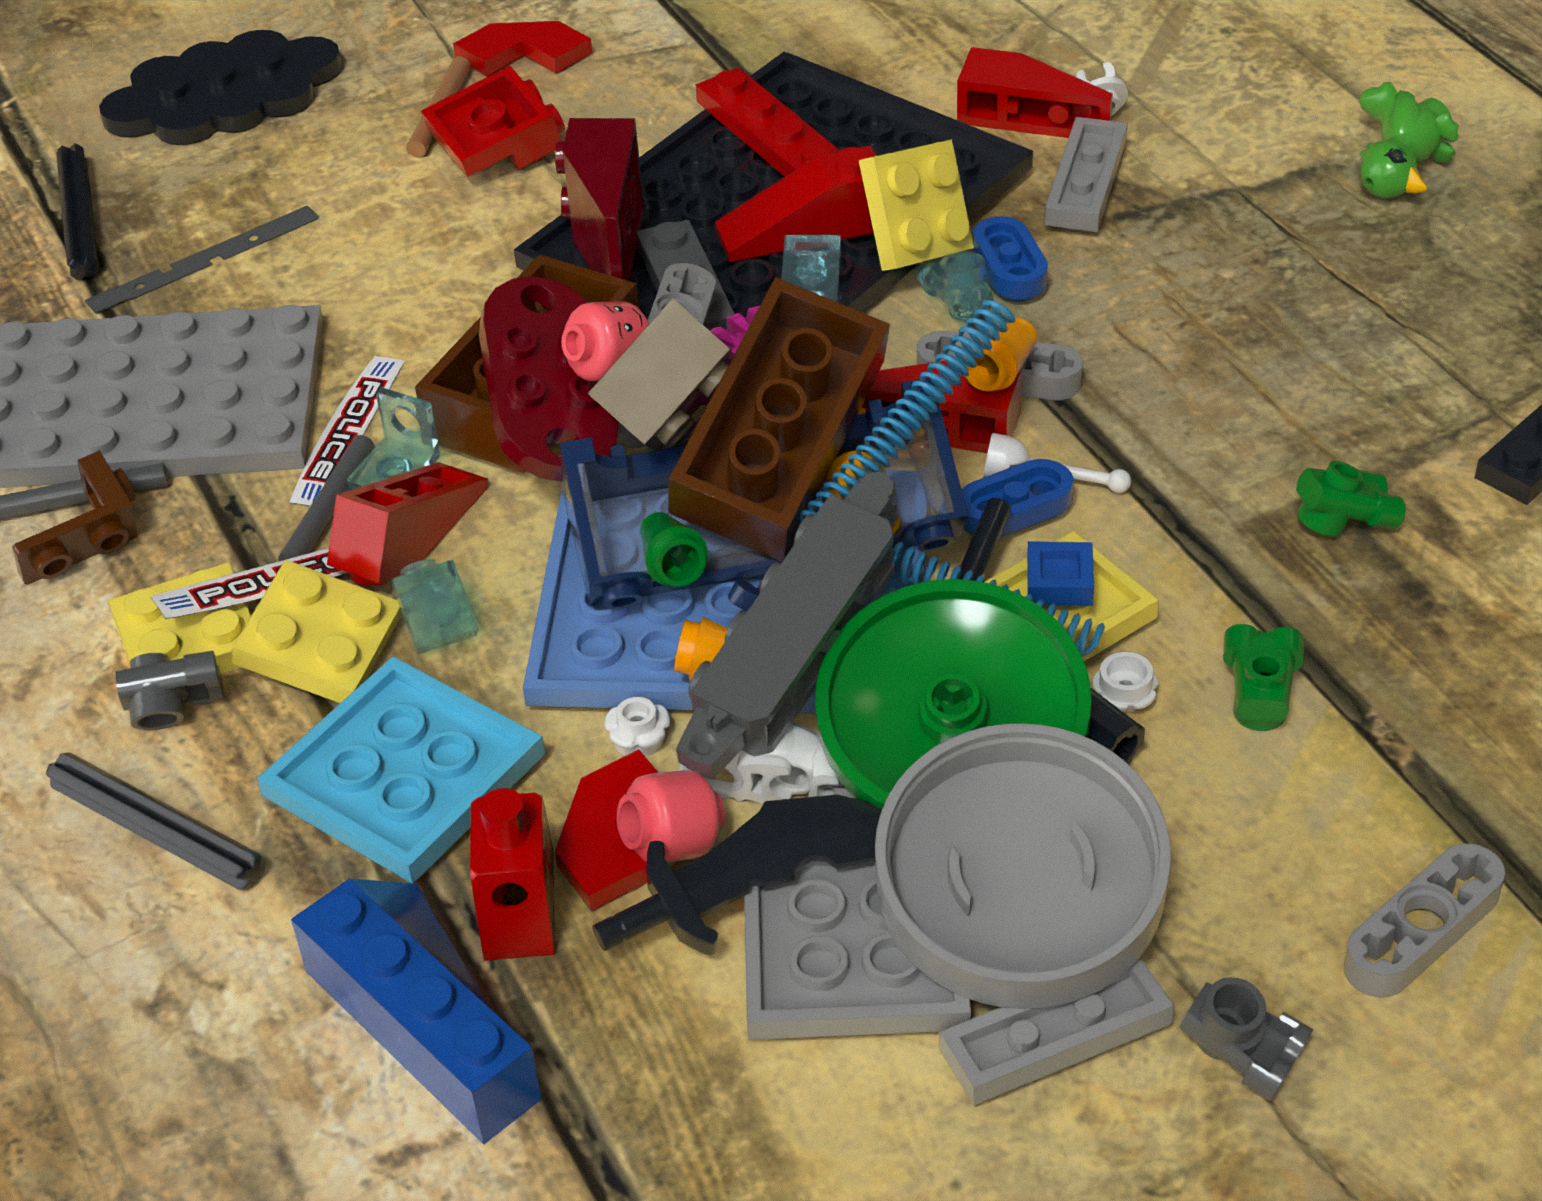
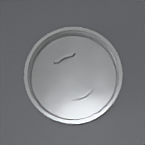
(1022, 865)

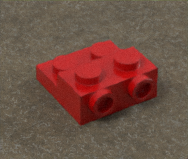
(495, 121)

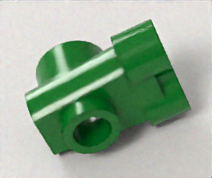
(1344, 494)
(1262, 673)

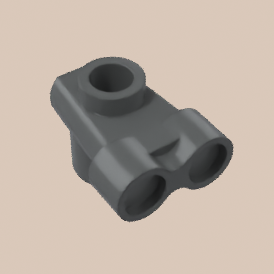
(158, 687)
(1235, 1027)

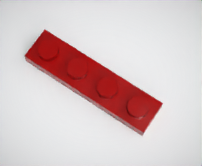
(761, 121)

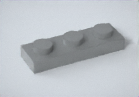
(1086, 174)
(1023, 1045)

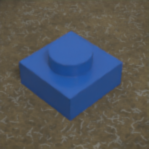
(1060, 573)

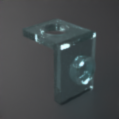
(400, 448)

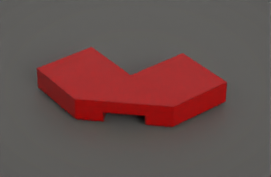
(544, 42)
(590, 844)

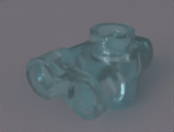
(957, 281)

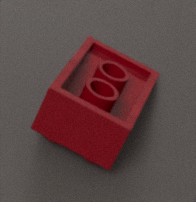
(602, 191)

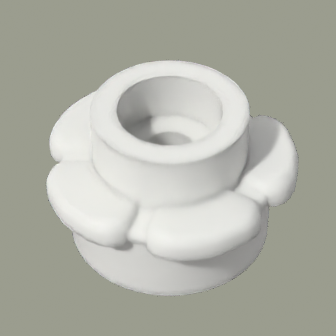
(1126, 681)
(637, 726)

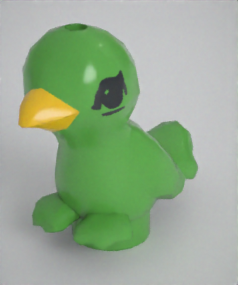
(1409, 136)

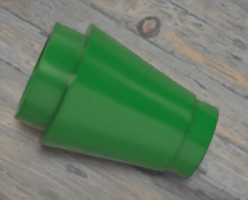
(672, 550)

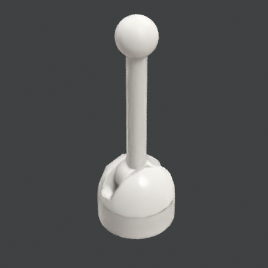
(1008, 452)

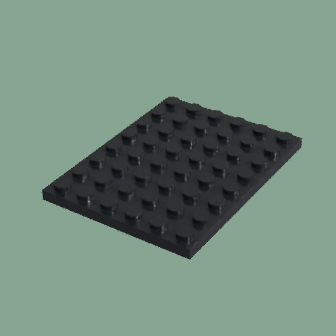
(710, 171)

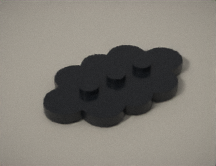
(220, 87)

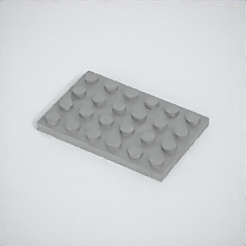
(159, 389)

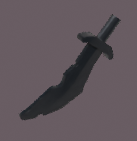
(759, 853)

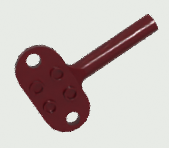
(529, 380)

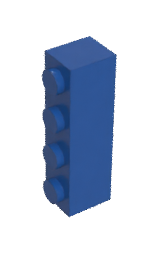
(407, 986)

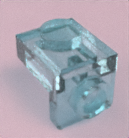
(434, 604)

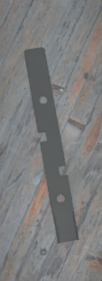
(202, 259)

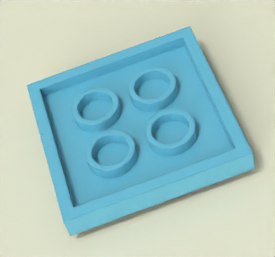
(400, 767)

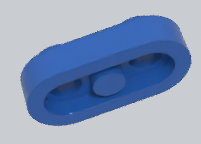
(1011, 258)
(1032, 489)

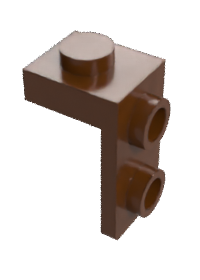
(86, 535)

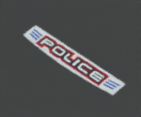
(347, 422)
(234, 588)

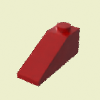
(1025, 95)
(813, 200)
(967, 413)
(398, 520)

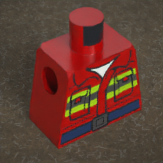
(512, 846)

